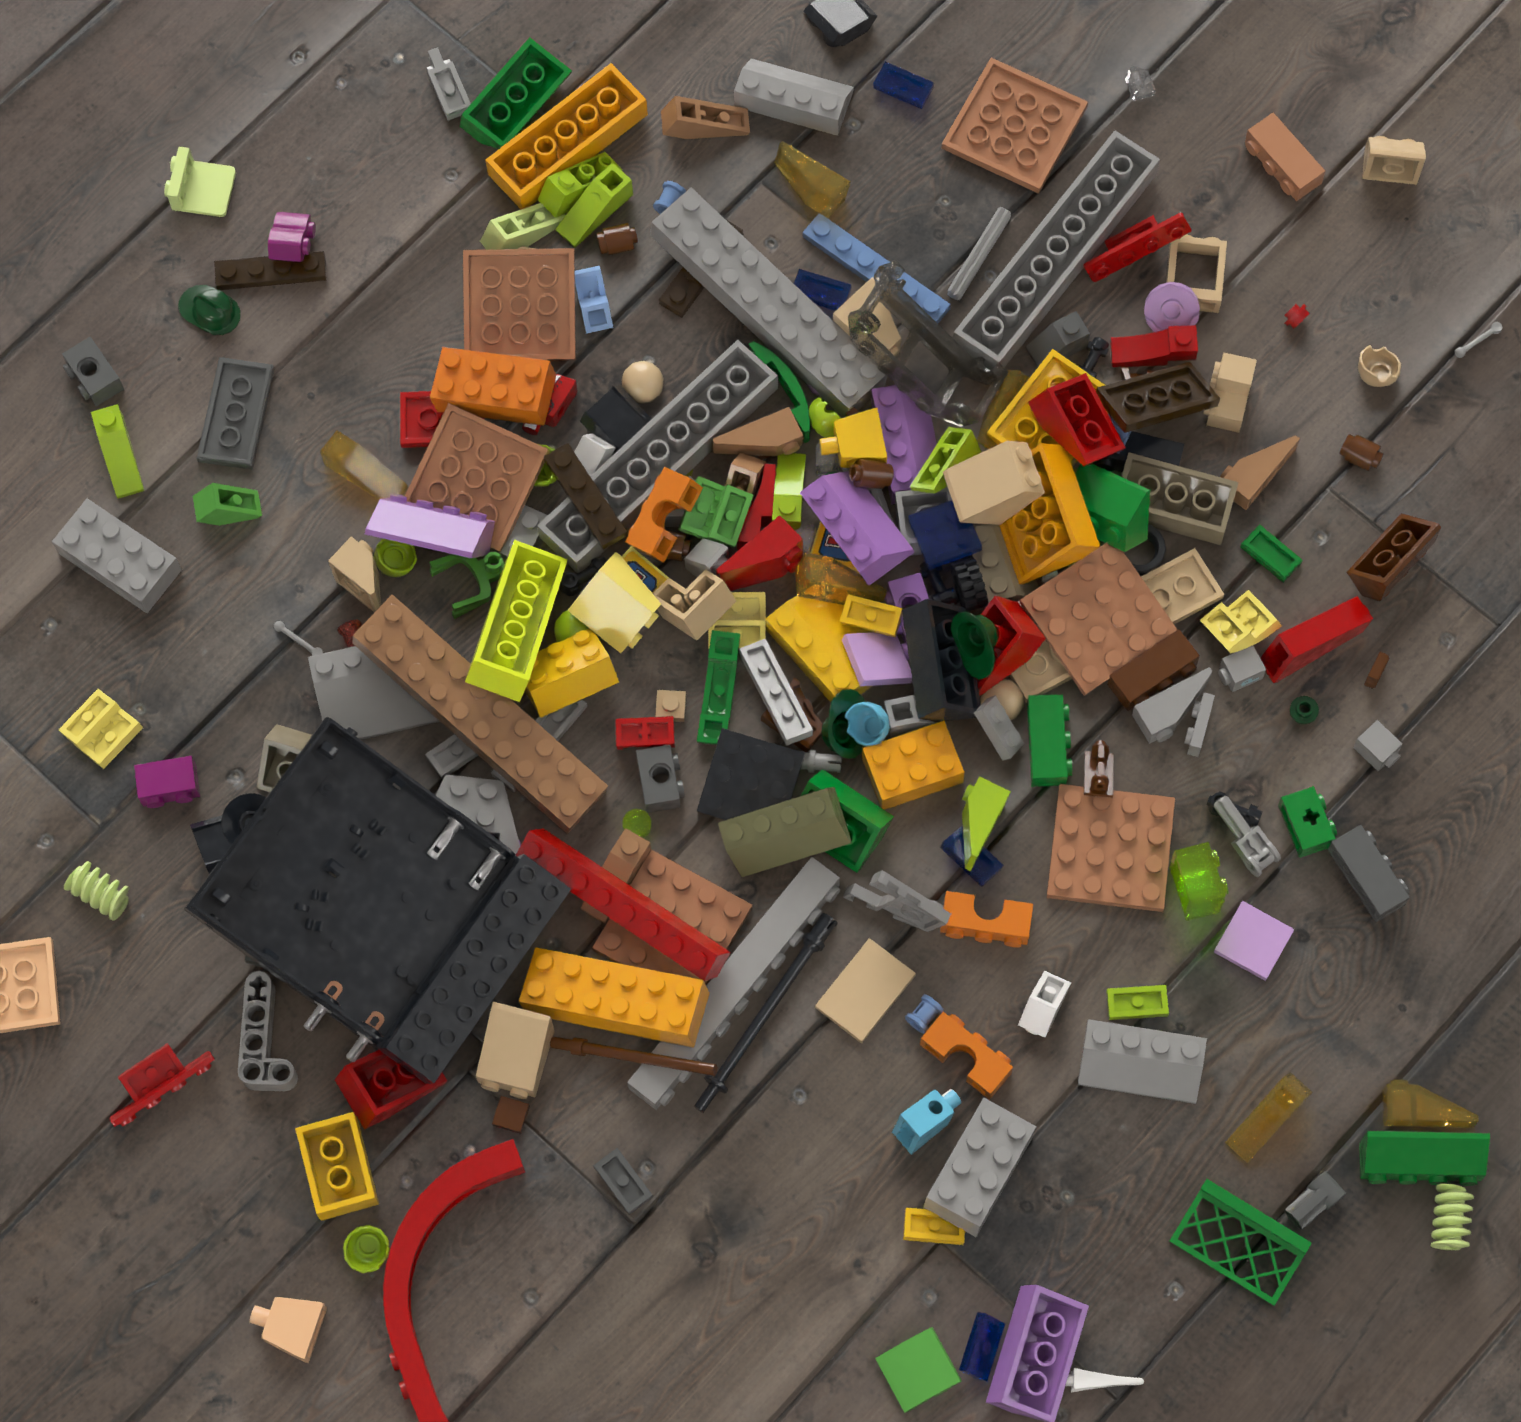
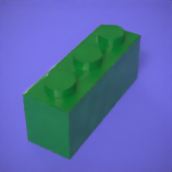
(1048, 740)

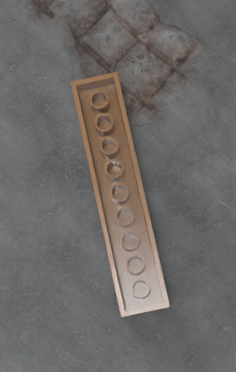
(480, 718)

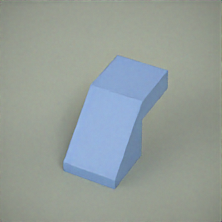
(593, 299)

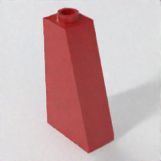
(1315, 638)

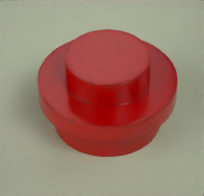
(1296, 315)

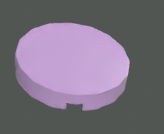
(1171, 306)

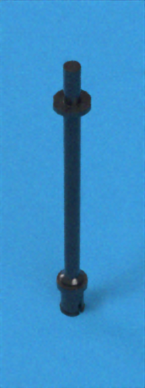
(812, 943)

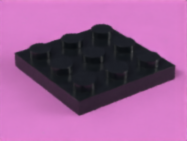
(748, 776)

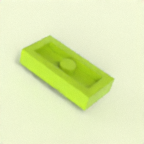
(1137, 1002)

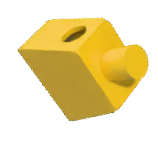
(856, 438)

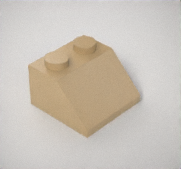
(1393, 160)
(357, 572)

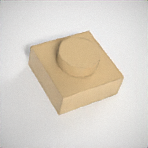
(671, 704)

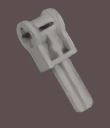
(1251, 842)

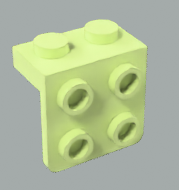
(199, 185)

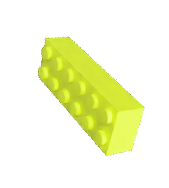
(516, 621)

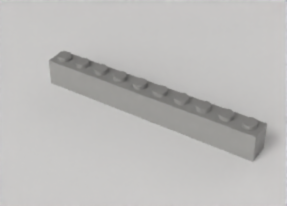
(742, 975)

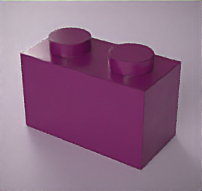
(167, 781)

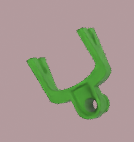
(482, 571)

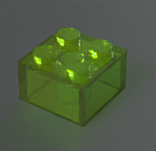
(1198, 881)

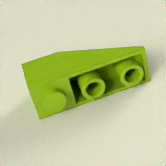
(567, 186)
(596, 204)

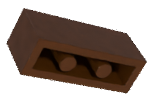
(1154, 670)

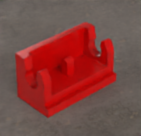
(645, 732)

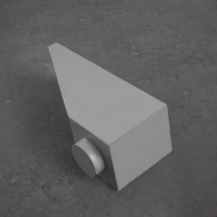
(1165, 710)

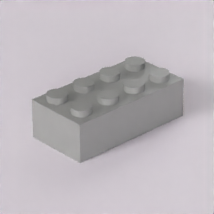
(117, 555)
(979, 1167)

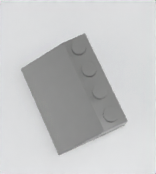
(363, 695)

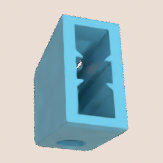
(925, 1119)

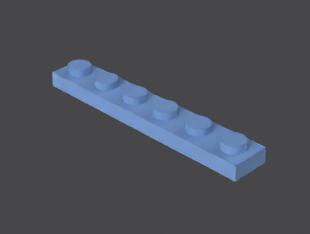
(865, 262)

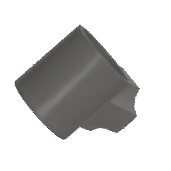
(1319, 1196)

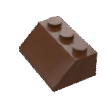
(1393, 555)

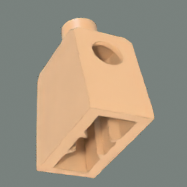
(291, 1325)

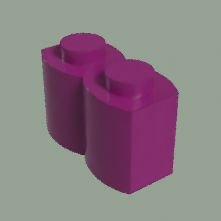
(290, 236)

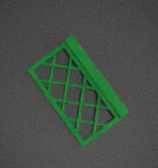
(1254, 1219)

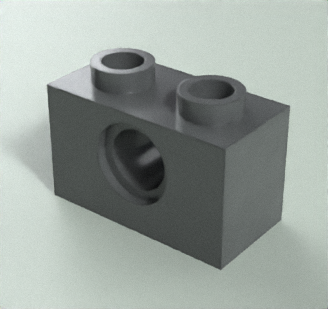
(87, 357)
(660, 795)

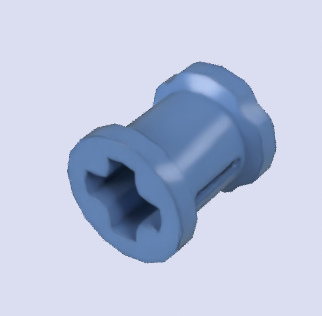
(670, 194)
(924, 1013)

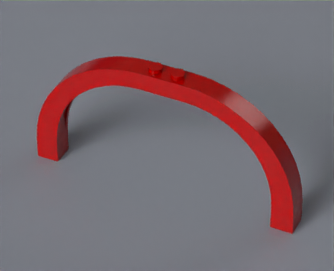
(432, 1205)

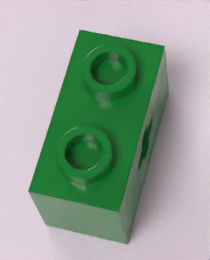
(1307, 837)

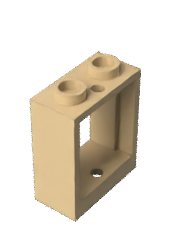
(1208, 299)

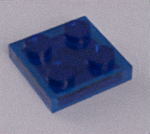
(942, 535)

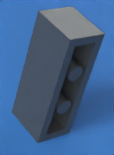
(1369, 872)

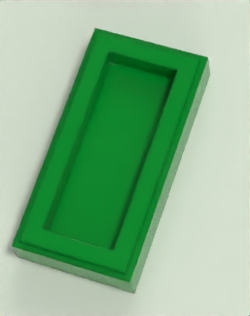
(1271, 553)

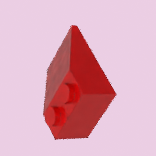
(1077, 420)
(764, 557)
(1016, 640)
(380, 1087)

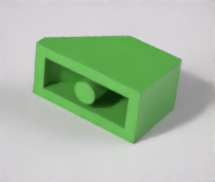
(226, 504)

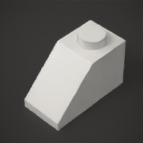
(1044, 1004)

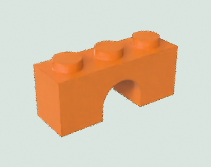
(669, 493)
(1009, 927)
(949, 1036)

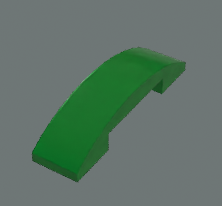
(789, 384)
(719, 686)

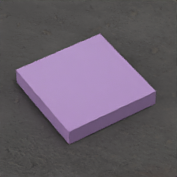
(877, 659)
(1253, 940)

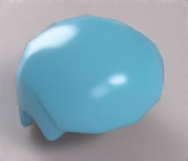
(867, 723)

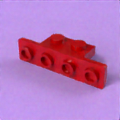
(1135, 244)
(155, 1077)

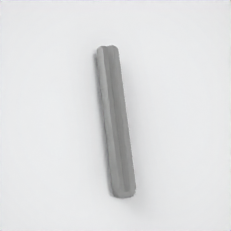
(979, 253)

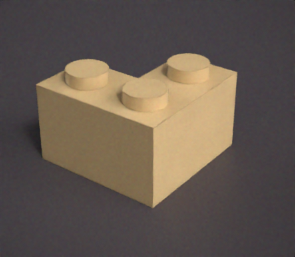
(1232, 383)
(695, 607)

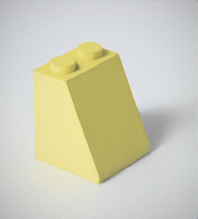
(616, 604)

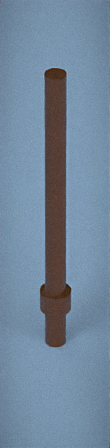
(581, 1047)

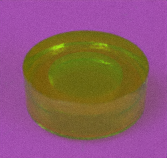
(638, 822)

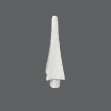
(1085, 1380)

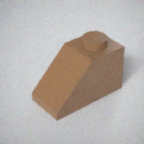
(746, 474)

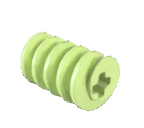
(98, 891)
(1451, 1217)

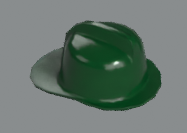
(209, 309)
(976, 643)
(835, 726)

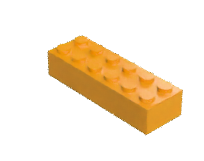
(567, 135)
(615, 997)

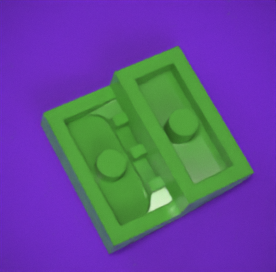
(717, 513)
(918, 1369)

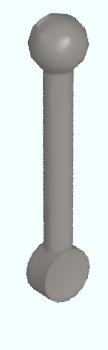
(1495, 328)
(279, 626)

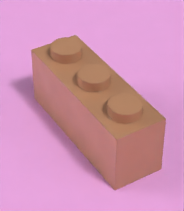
(1284, 157)

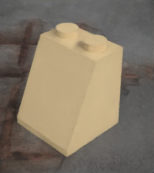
(886, 334)
(994, 484)
(514, 1050)

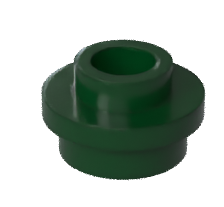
(1300, 717)

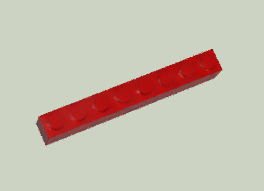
(626, 905)

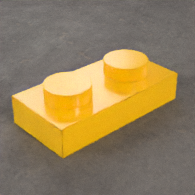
(871, 615)
(928, 1227)

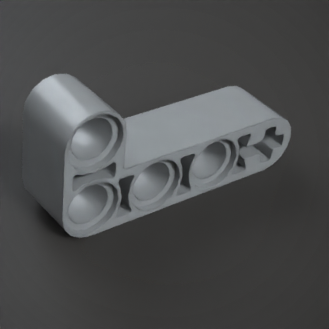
(263, 1031)

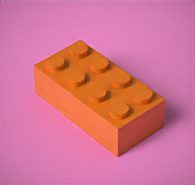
(494, 385)

